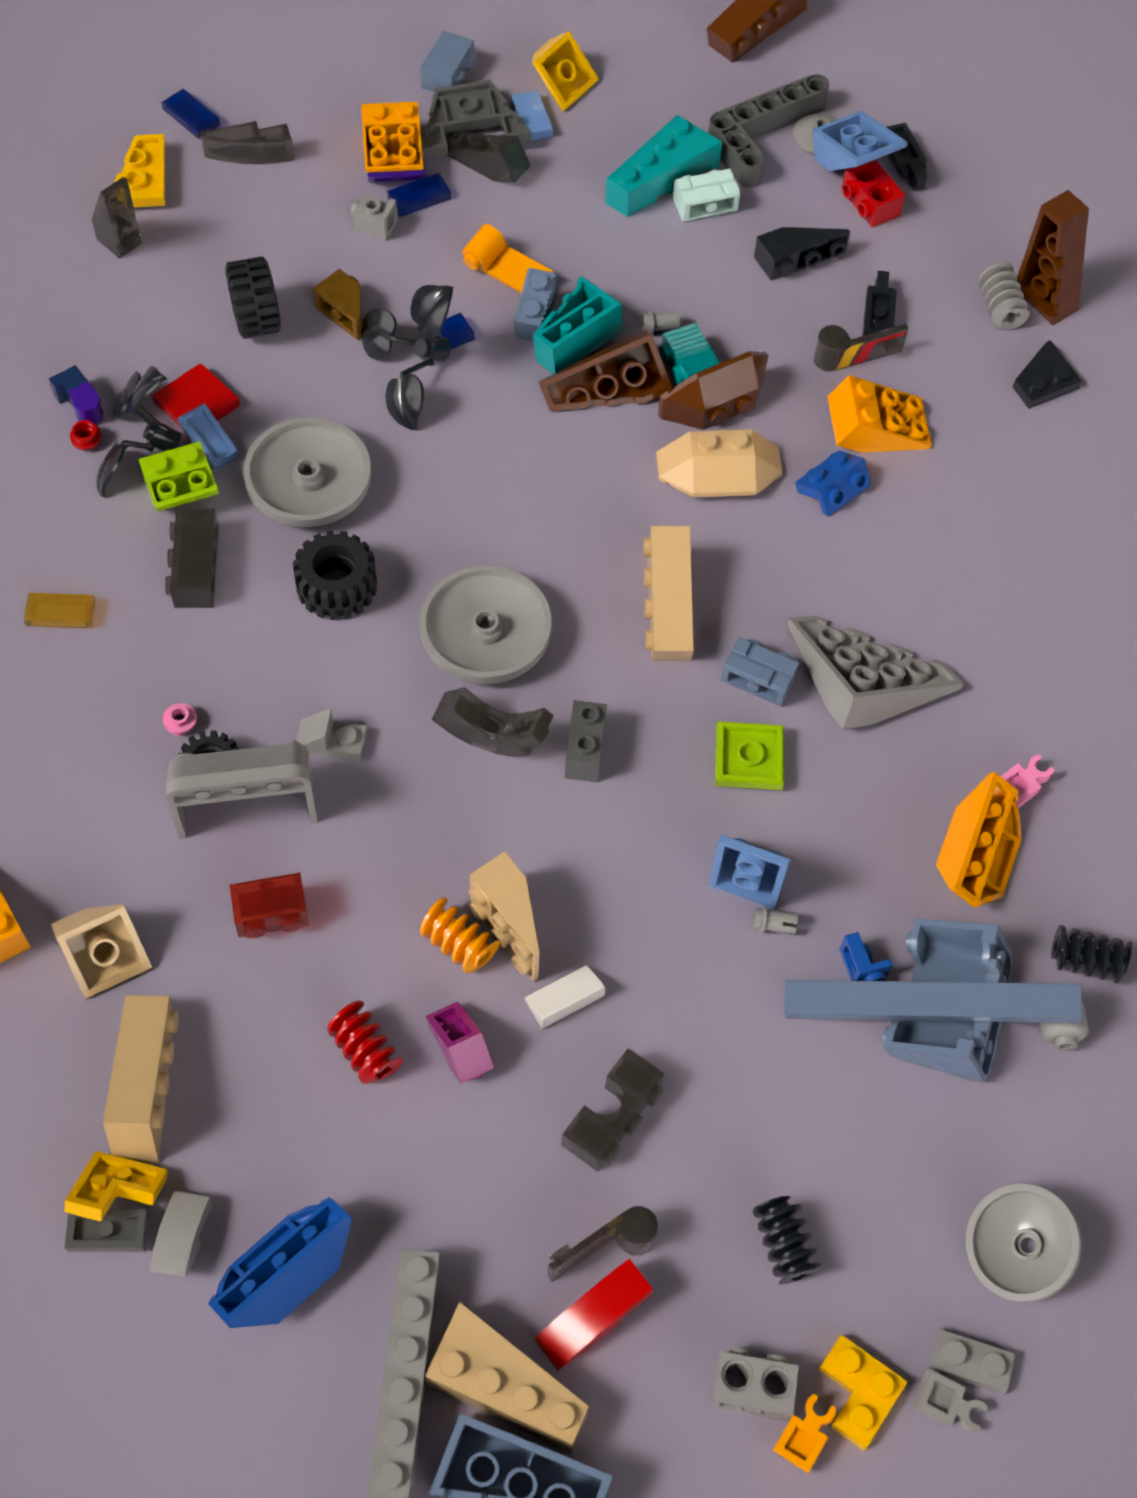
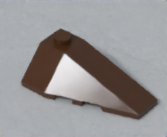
(616, 375)

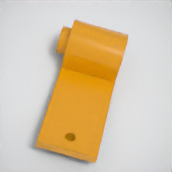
(493, 256)

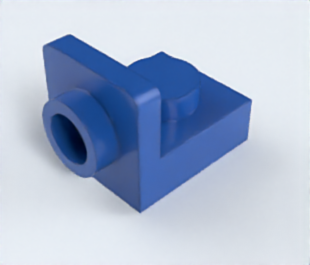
(858, 960)

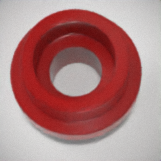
(85, 429)

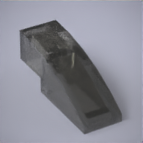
(248, 144)

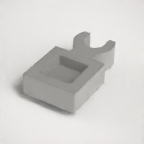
(943, 1401)

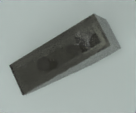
(116, 219)

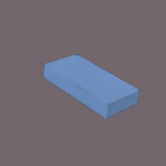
(532, 114)
(203, 427)

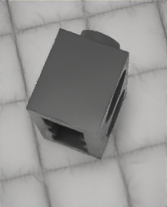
(585, 741)

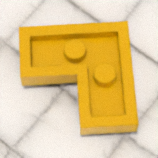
(112, 1177)
(871, 1386)

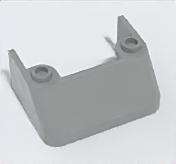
(238, 776)

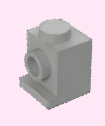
(374, 216)

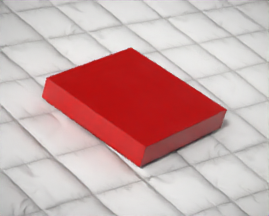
(193, 390)

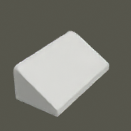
(565, 996)

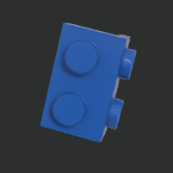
(835, 481)

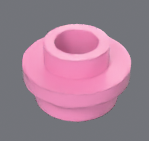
(183, 726)

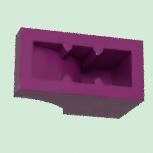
(460, 1042)

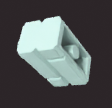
(706, 195)

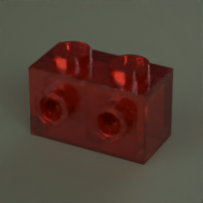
(269, 905)

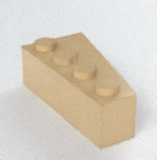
(503, 1382)

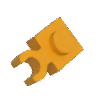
(802, 1439)

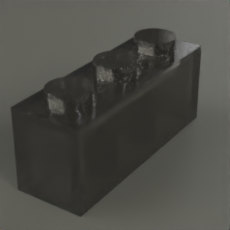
(193, 558)

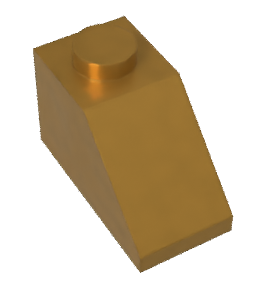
(341, 301)

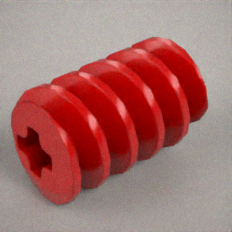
(361, 1046)

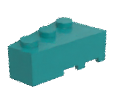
(577, 327)

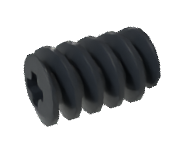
(1090, 953)
(785, 1239)

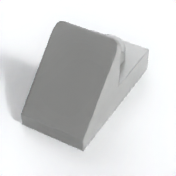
(332, 738)

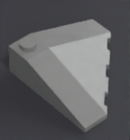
(863, 679)

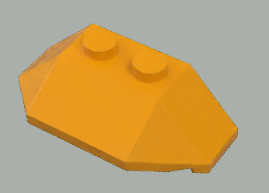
(982, 842)

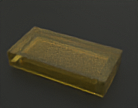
(59, 610)

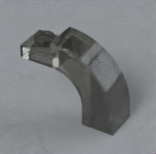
(491, 728)

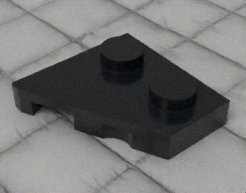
(1046, 377)

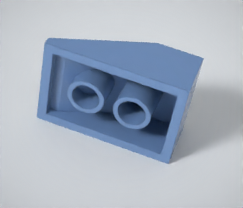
(853, 142)
(749, 871)

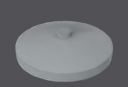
(307, 472)
(485, 624)

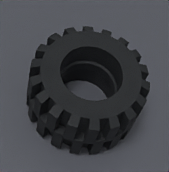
(253, 297)
(330, 554)

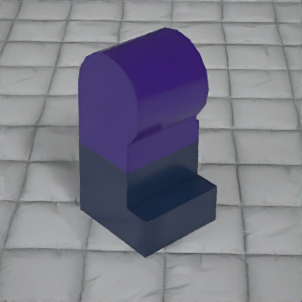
(75, 388)

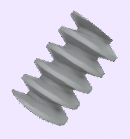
(1003, 296)

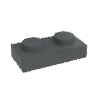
(118, 1232)

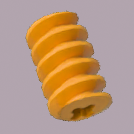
(456, 937)

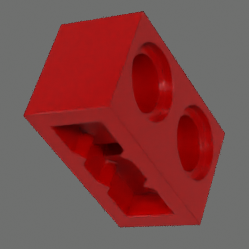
(873, 193)

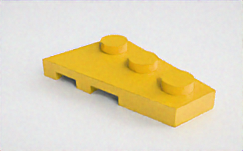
(146, 170)

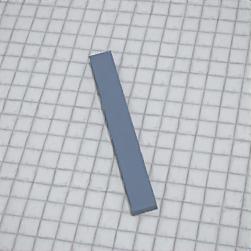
(933, 1001)

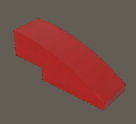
(594, 1314)

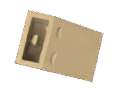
(503, 901)

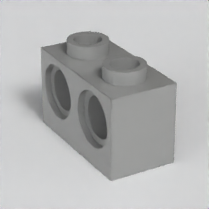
(753, 1396)

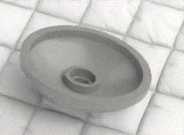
(998, 1240)

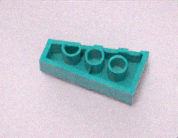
(652, 170)

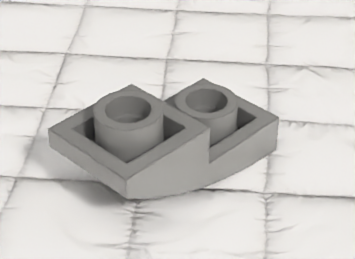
(178, 1234)

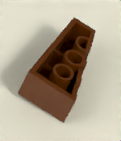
(749, 23)
(1055, 258)

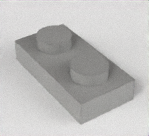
(971, 1361)

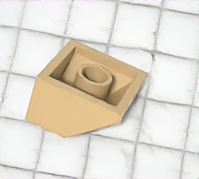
(101, 947)

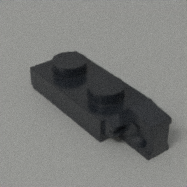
(910, 160)
(879, 305)

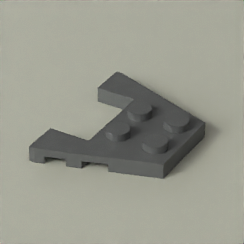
(468, 108)

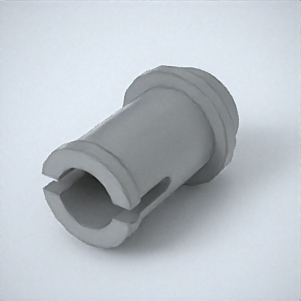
(660, 321)
(774, 920)

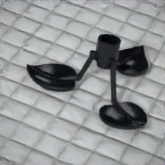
(429, 311)
(156, 433)

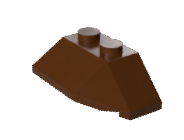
(716, 392)

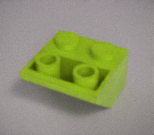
(178, 476)

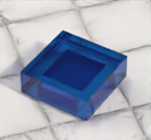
(457, 331)

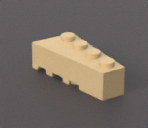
(669, 593)
(140, 1078)

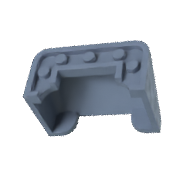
(952, 954)

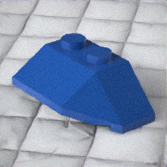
(283, 1267)

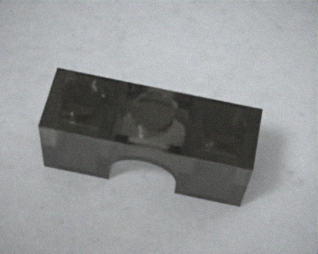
(596, 1136)

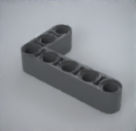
(759, 116)

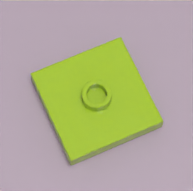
(749, 755)

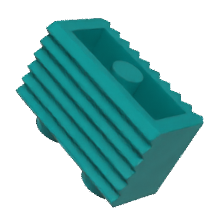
(686, 352)

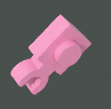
(1027, 779)

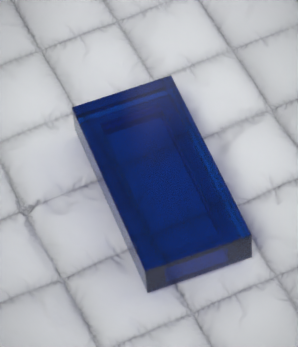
(190, 113)
(420, 194)

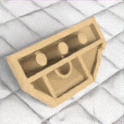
(719, 463)

